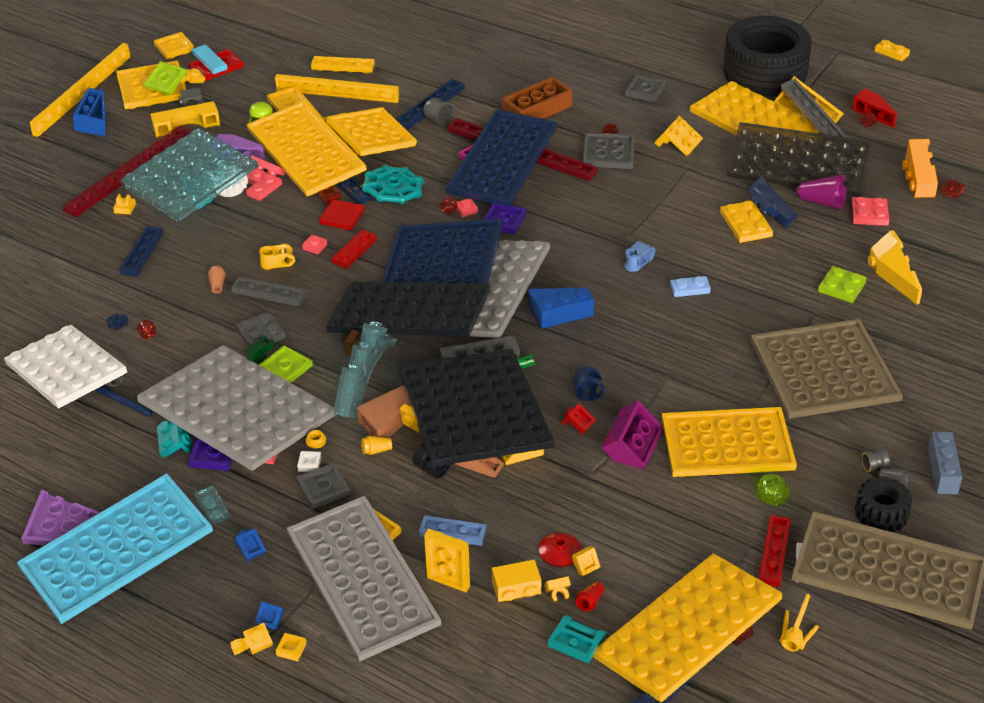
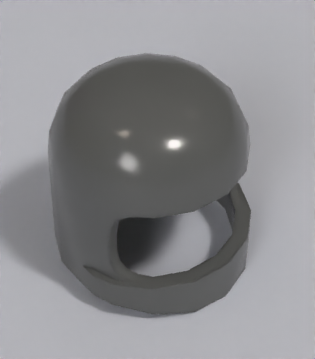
(433, 109)

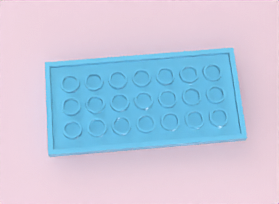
(114, 548)

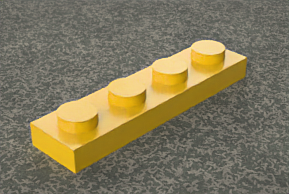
(342, 64)

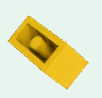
(516, 580)

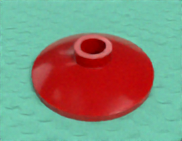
(558, 549)

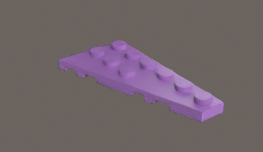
(54, 518)

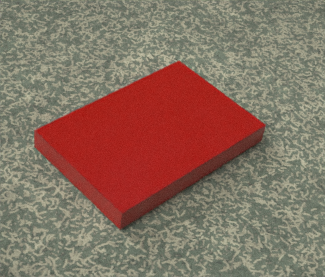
(232, 61)

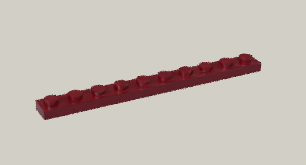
(548, 158)
(112, 181)

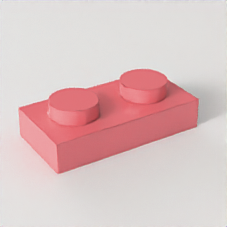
(272, 169)

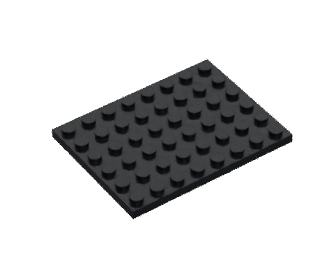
(474, 407)

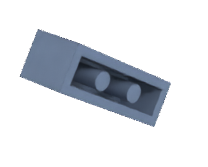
(944, 463)

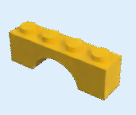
(201, 114)

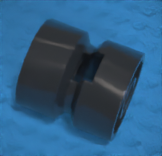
(422, 461)

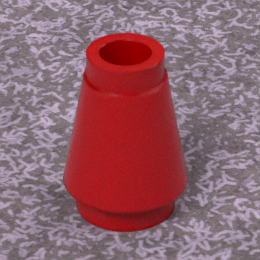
(588, 598)

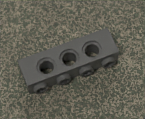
(481, 346)

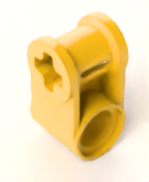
(275, 256)

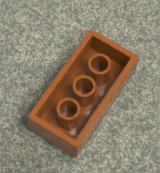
(539, 99)

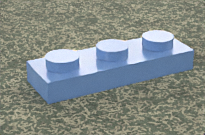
(467, 531)

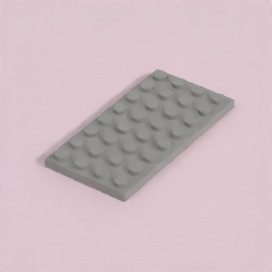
(510, 277)
(363, 578)

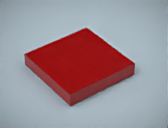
(342, 214)

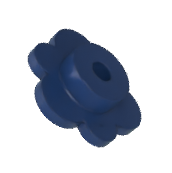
(117, 321)

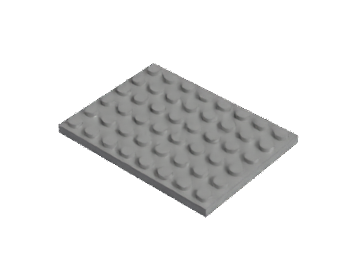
(237, 406)

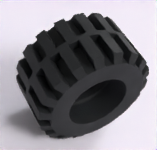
(883, 504)

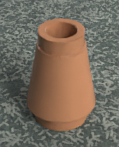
(216, 278)

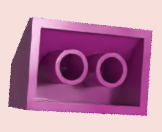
(633, 436)

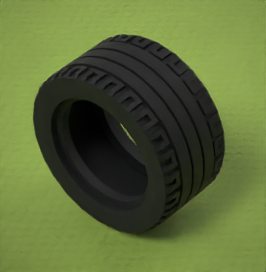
(766, 53)

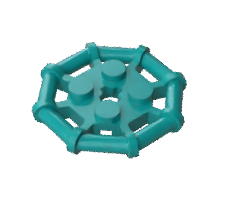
(392, 184)

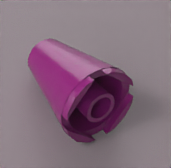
(824, 191)

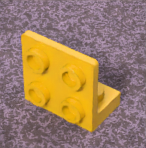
(681, 135)

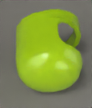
(259, 110)

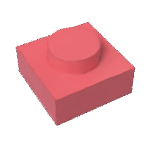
(467, 207)
(314, 244)

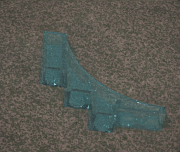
(362, 362)

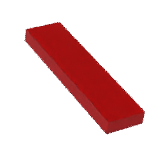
(775, 550)

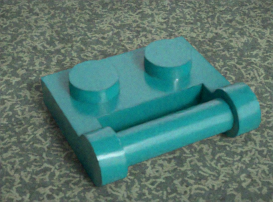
(573, 643)

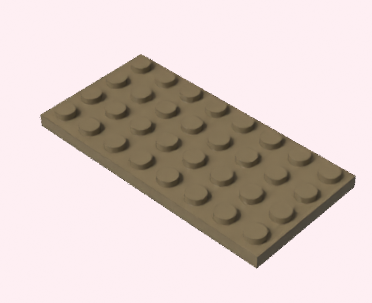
(891, 570)

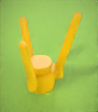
(792, 638)

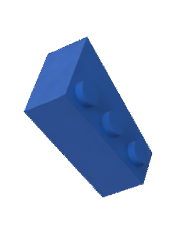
(90, 113)
(560, 305)

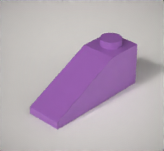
(243, 145)

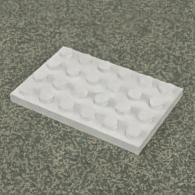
(65, 365)

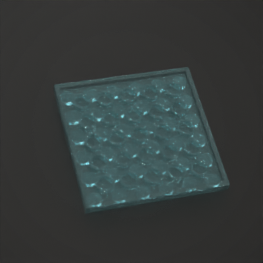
(188, 174)

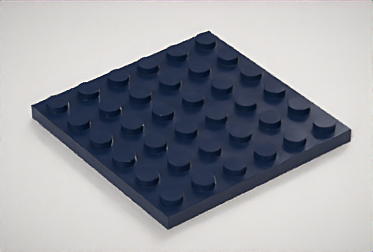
(444, 252)

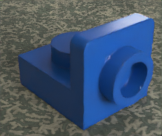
(249, 544)

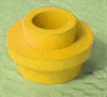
(315, 439)

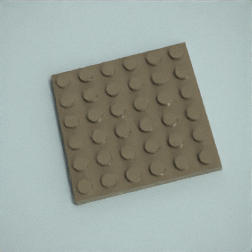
(825, 368)

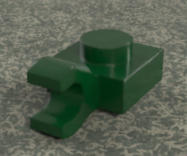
(257, 351)

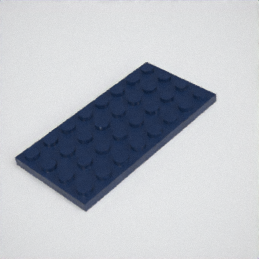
(501, 158)

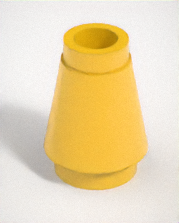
(374, 445)

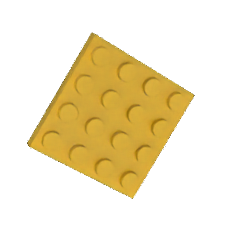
(134, 92)
(371, 131)

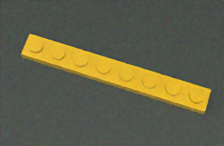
(339, 88)

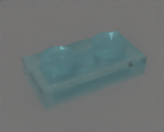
(211, 505)

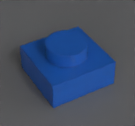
(269, 615)

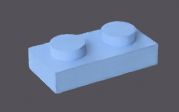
(690, 286)

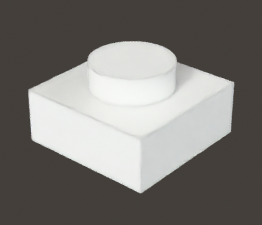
(309, 461)

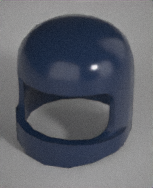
(588, 378)

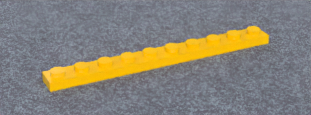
(77, 91)

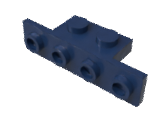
(771, 202)

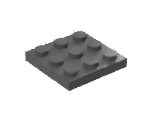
(609, 150)

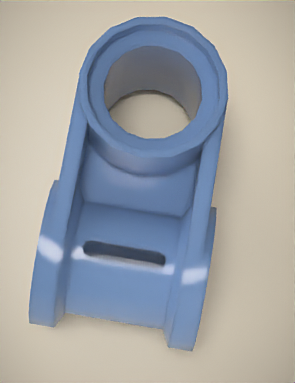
(638, 256)

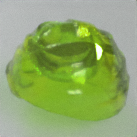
(772, 489)

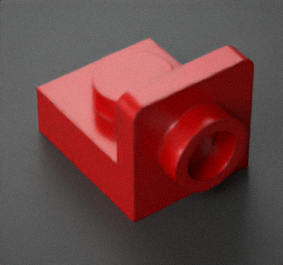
(579, 418)

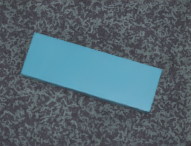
(209, 59)

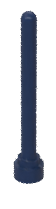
(124, 401)

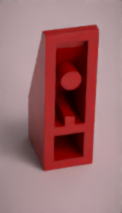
(872, 102)

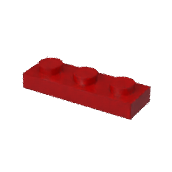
(354, 249)

